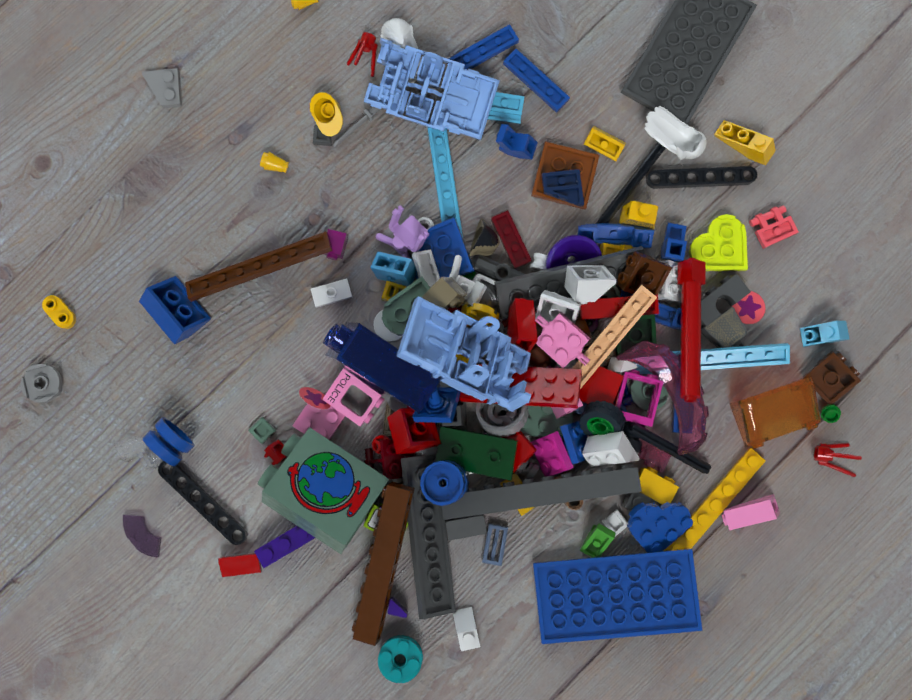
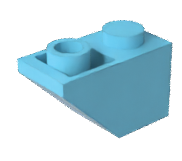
(824, 333)

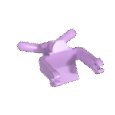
(408, 235)

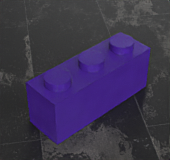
(282, 546)

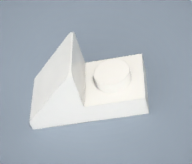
(466, 629)

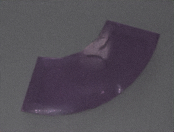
(140, 535)

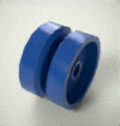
(168, 441)
(432, 484)

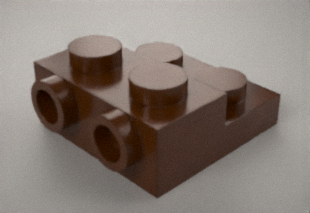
(643, 271)
(833, 377)

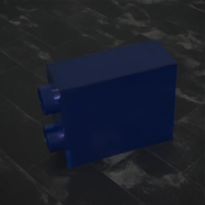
(378, 365)

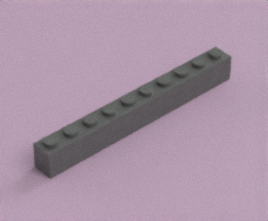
(545, 492)

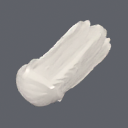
(401, 34)
(675, 134)

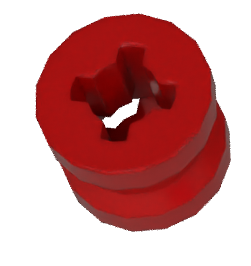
(376, 443)

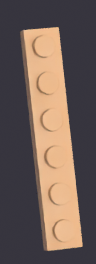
(615, 331)

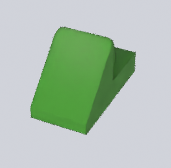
(597, 540)

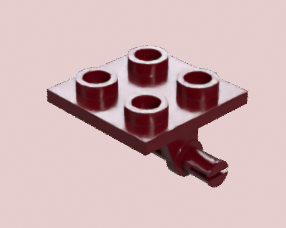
(390, 460)

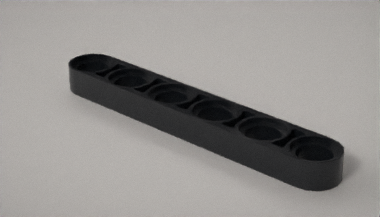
(702, 181)
(200, 504)

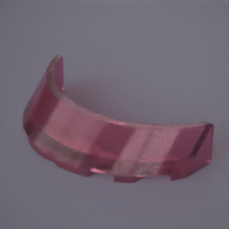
(667, 366)

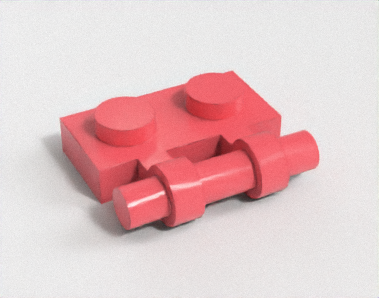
(775, 232)

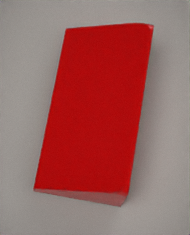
(239, 565)

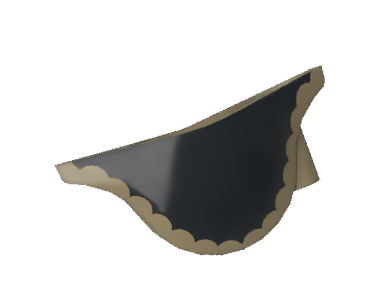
(484, 240)

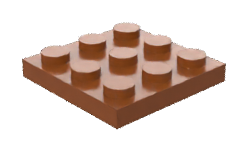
(563, 158)

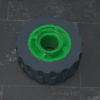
(601, 419)

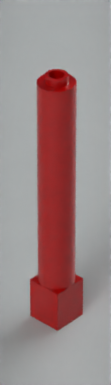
(691, 277)

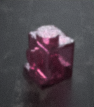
(654, 458)

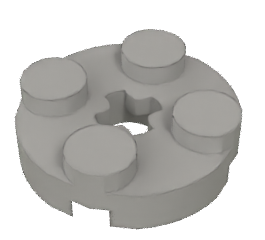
(36, 393)

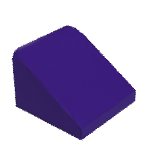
(396, 608)

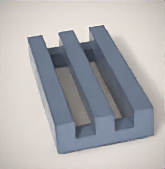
(501, 553)

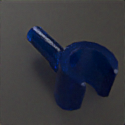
(627, 399)

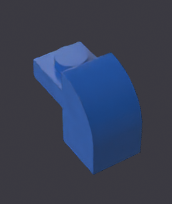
(516, 144)
(674, 246)

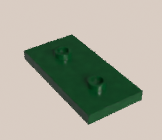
(478, 452)

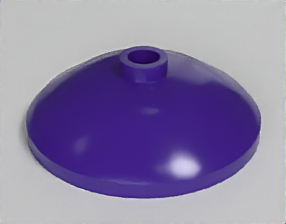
(574, 245)

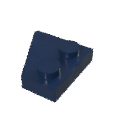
(564, 186)

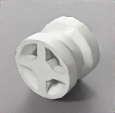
(539, 262)

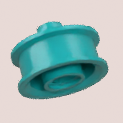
(396, 671)

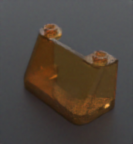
(777, 412)

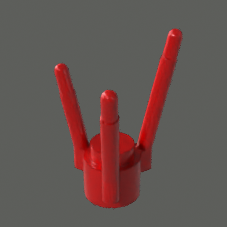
(365, 44)
(824, 454)

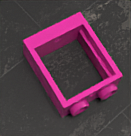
(650, 379)

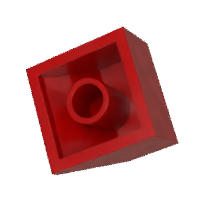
(411, 435)

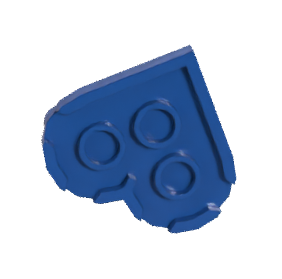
(657, 525)

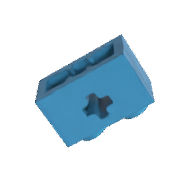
(394, 268)

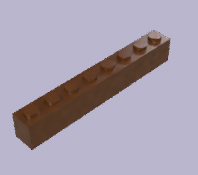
(383, 563)

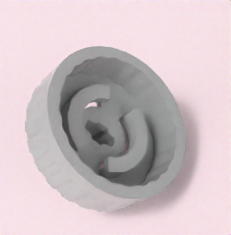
(503, 421)

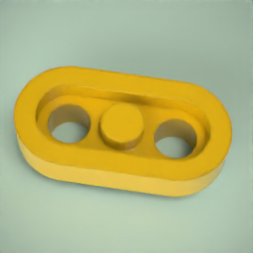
(58, 311)

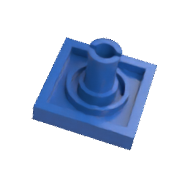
(439, 407)
(574, 441)

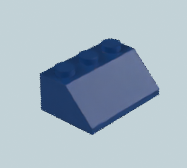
(173, 310)

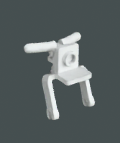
(474, 288)

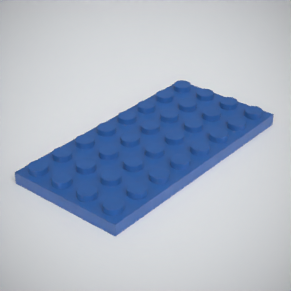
(617, 596)

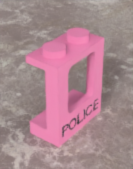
(339, 389)

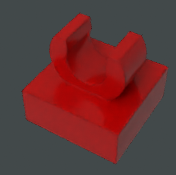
(274, 451)

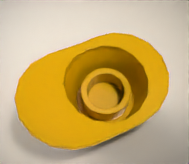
(326, 113)

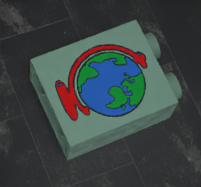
(322, 489)

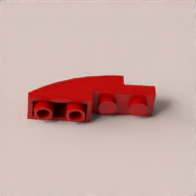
(610, 307)

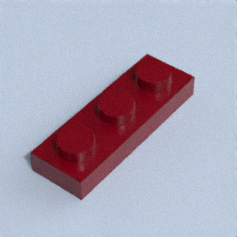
(511, 239)

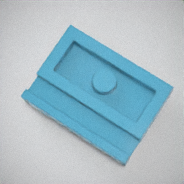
(506, 108)

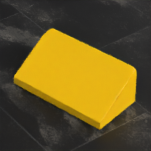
(604, 143)

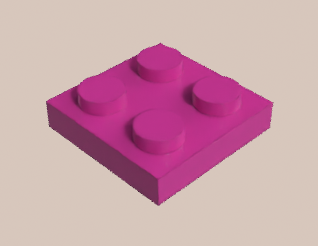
(552, 454)

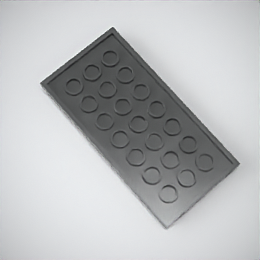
(687, 54)

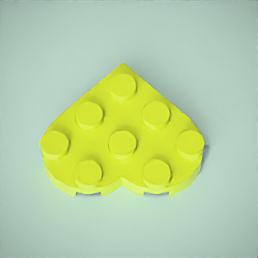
(722, 246)

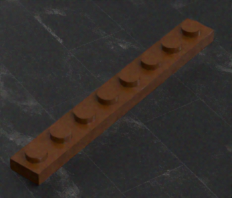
(258, 266)

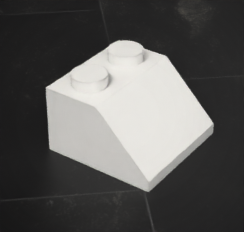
(588, 282)
(552, 304)
(609, 449)

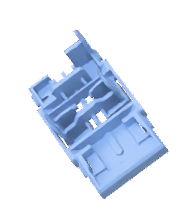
(437, 335)

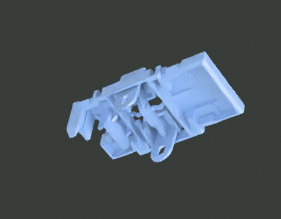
(463, 103)

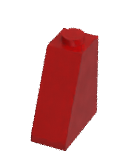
(522, 324)

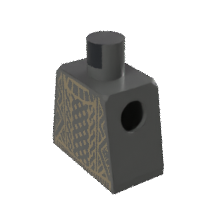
(725, 330)

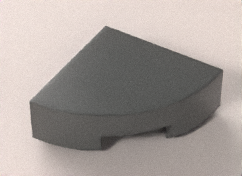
(321, 139)

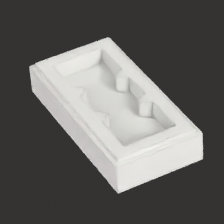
(426, 266)
(331, 293)

